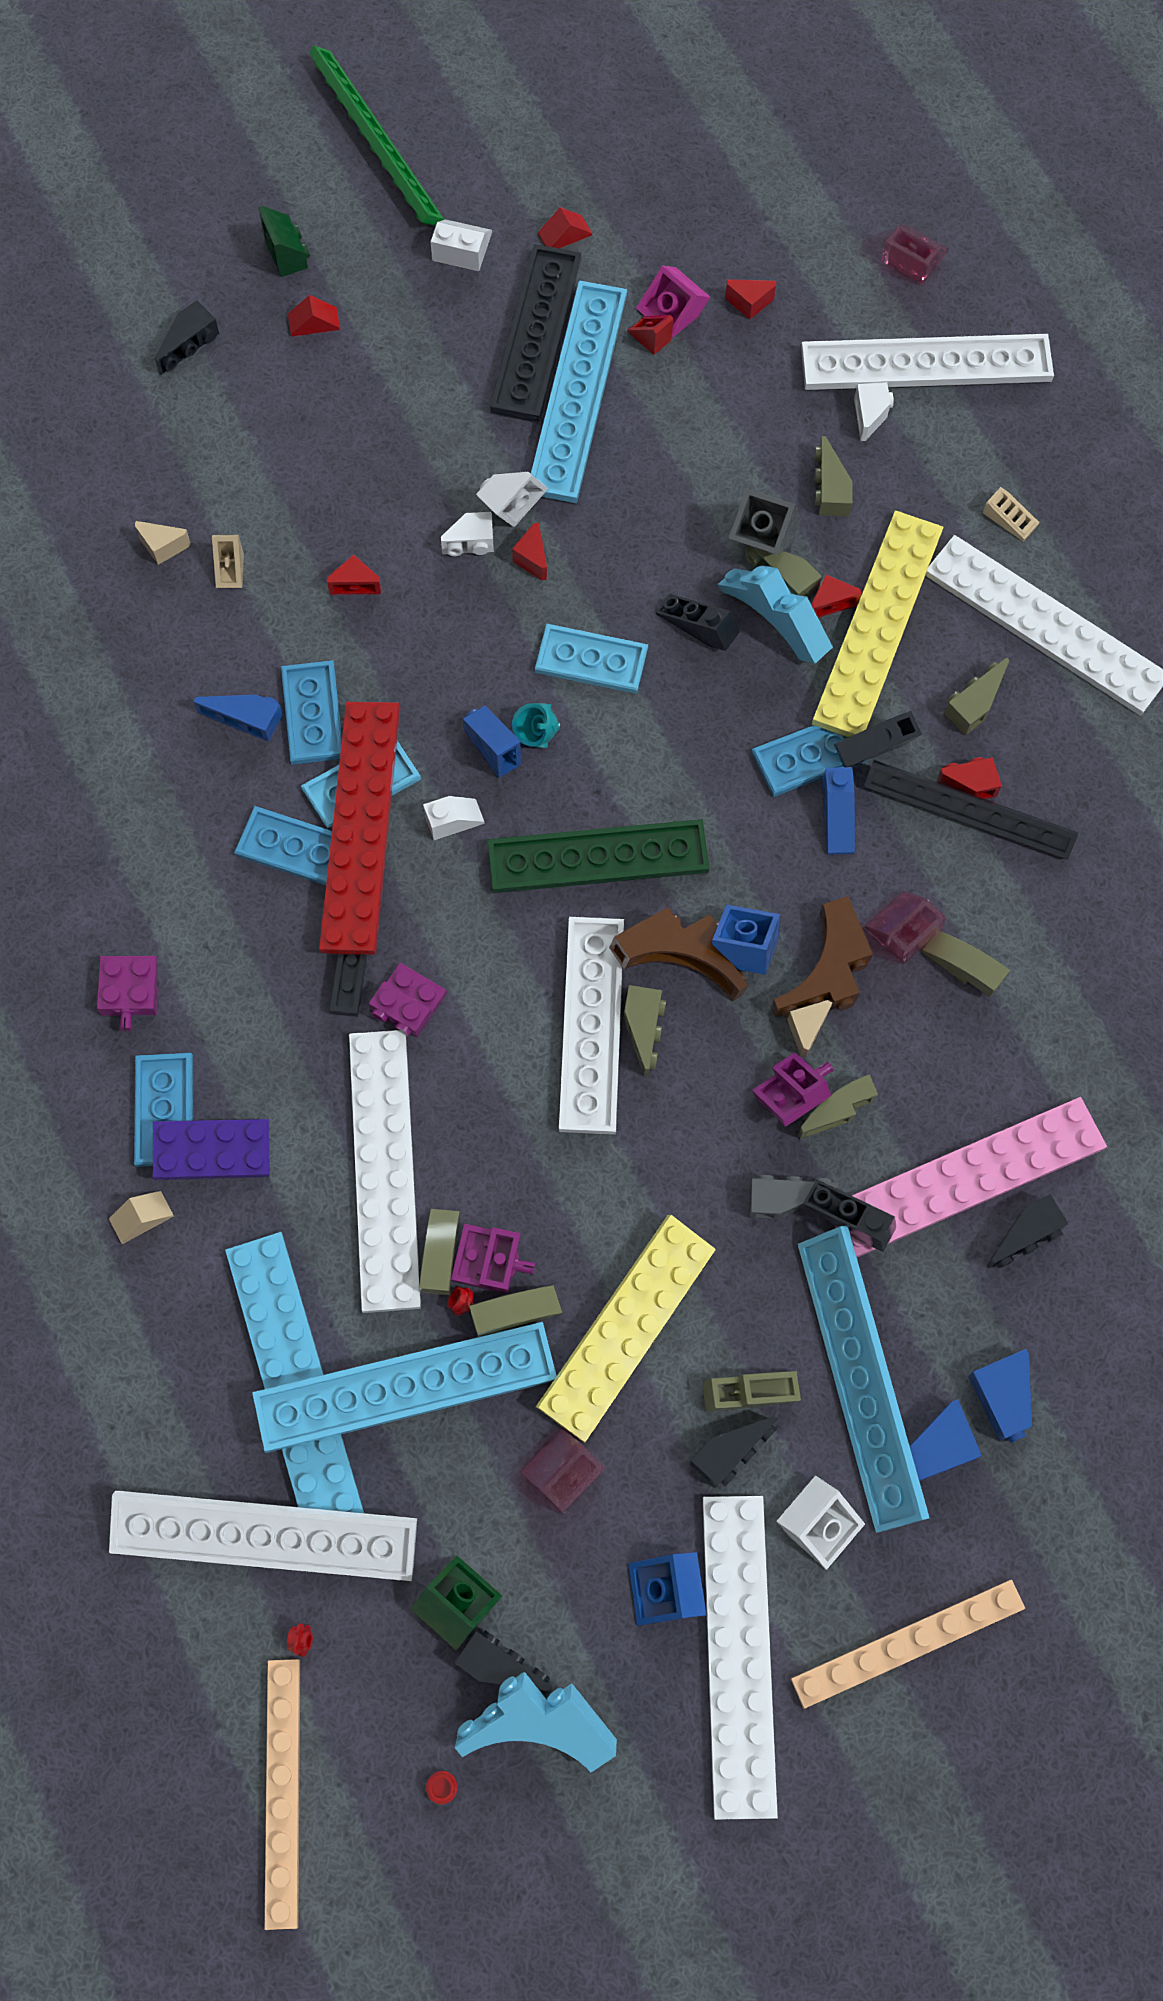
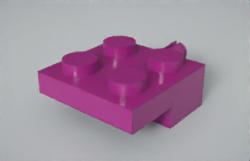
(128, 987)
(794, 1088)
(488, 1258)

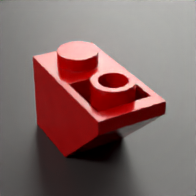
(975, 777)

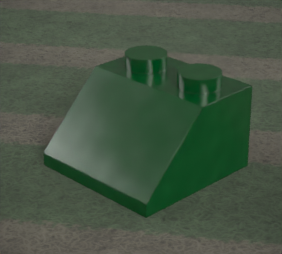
(283, 241)
(456, 1602)

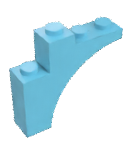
(787, 612)
(526, 1715)

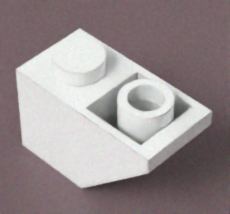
(469, 535)

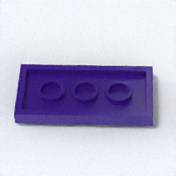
(211, 1149)

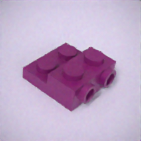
(407, 1000)

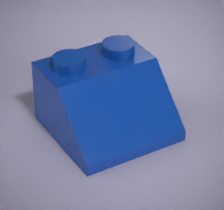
(747, 937)
(667, 1588)

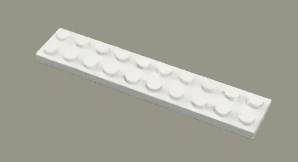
(927, 361)
(1047, 625)
(384, 1172)
(262, 1535)
(739, 1658)

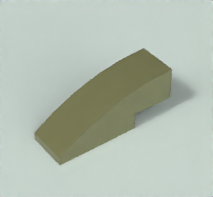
(966, 962)
(840, 1107)
(439, 1252)
(515, 1310)
(751, 1391)

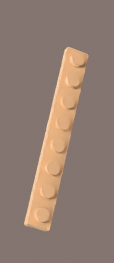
(907, 1644)
(282, 1795)

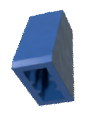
(493, 740)
(1006, 1395)
(944, 1443)

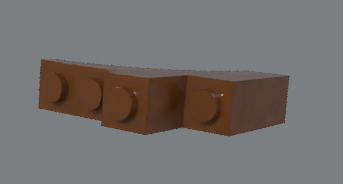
(665, 941)
(832, 979)

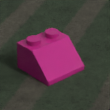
(675, 296)

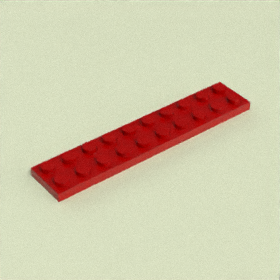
(360, 829)

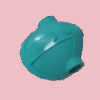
(535, 724)

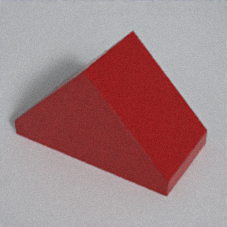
(564, 229)
(750, 295)
(313, 317)
(653, 332)
(530, 553)
(353, 579)
(835, 597)

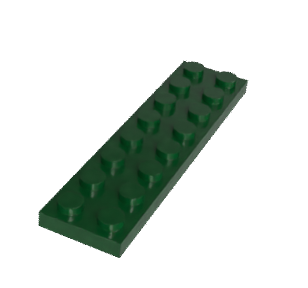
(598, 856)

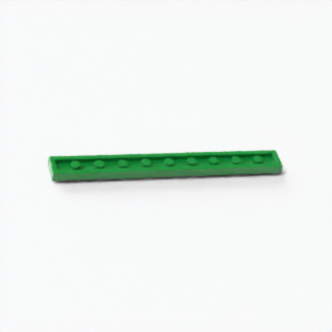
(376, 136)

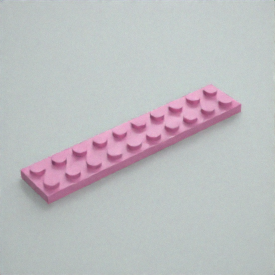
(984, 1169)

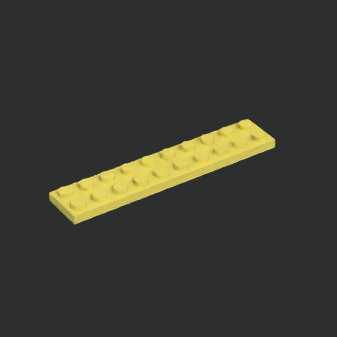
(877, 625)

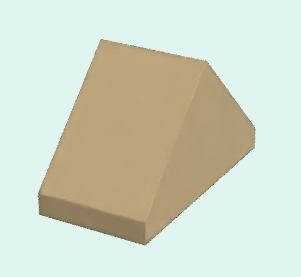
(162, 540)
(228, 561)
(806, 1024)
(140, 1215)

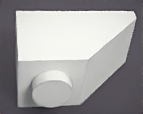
(872, 407)
(452, 815)

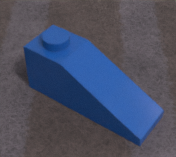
(244, 712)
(839, 810)

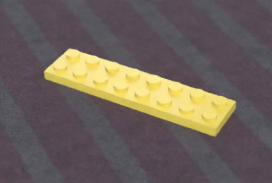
(625, 1328)

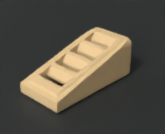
(1009, 502)

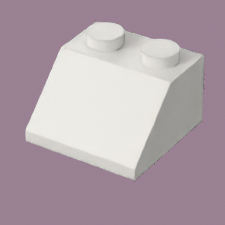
(459, 244)
(511, 494)
(821, 1522)

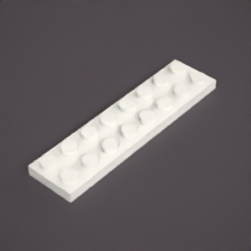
(591, 1028)

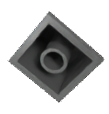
(765, 522)

